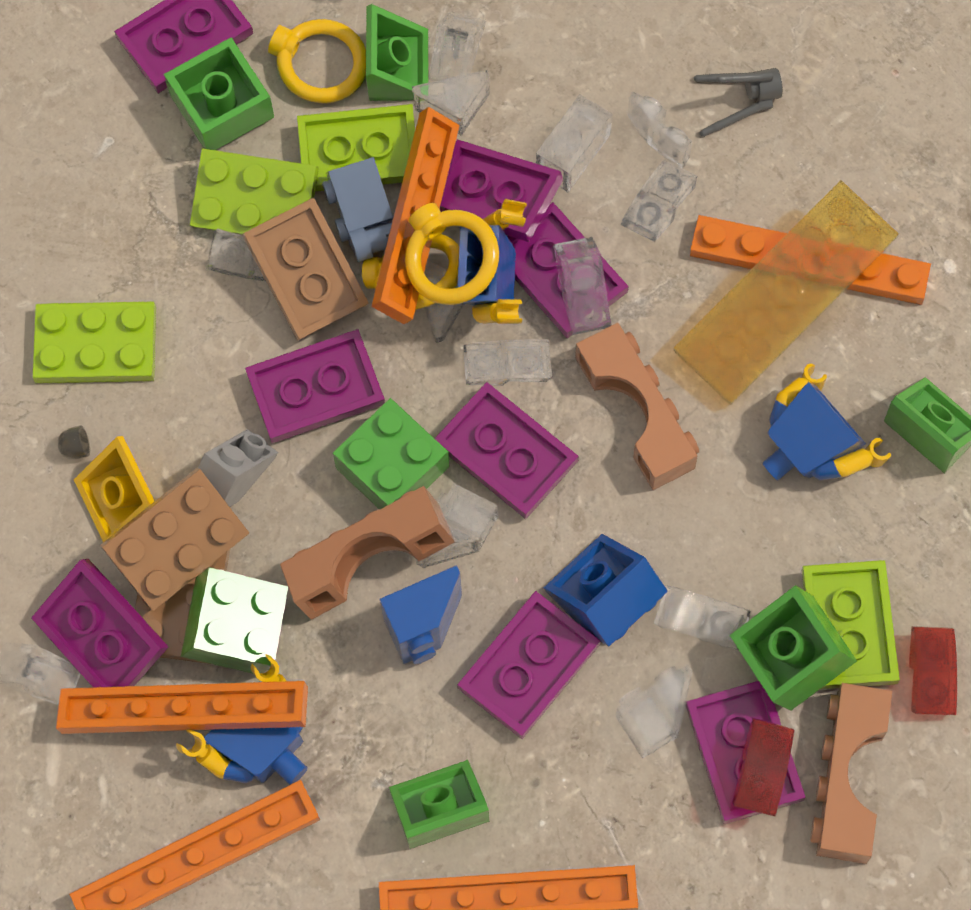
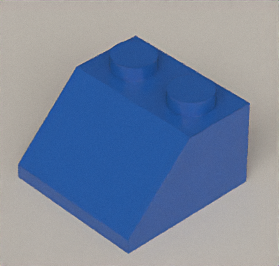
(606, 589)
(422, 614)

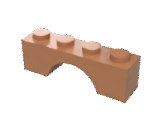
(613, 364)
(322, 573)
(845, 824)

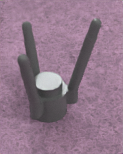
(759, 85)

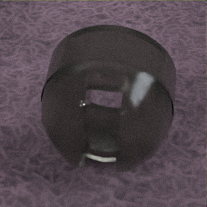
(74, 443)

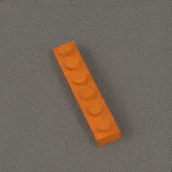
(421, 185)
(747, 245)
(182, 707)
(201, 852)
(541, 890)

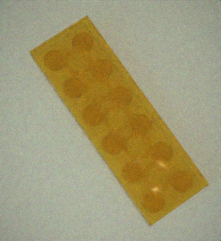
(785, 292)

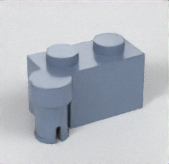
(362, 207)

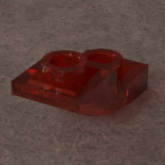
(935, 670)
(764, 767)

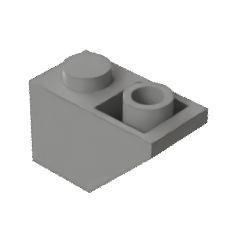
(237, 465)

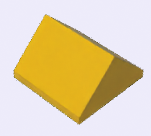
(113, 488)

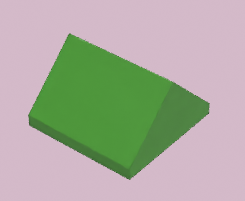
(394, 55)
(931, 423)
(439, 804)

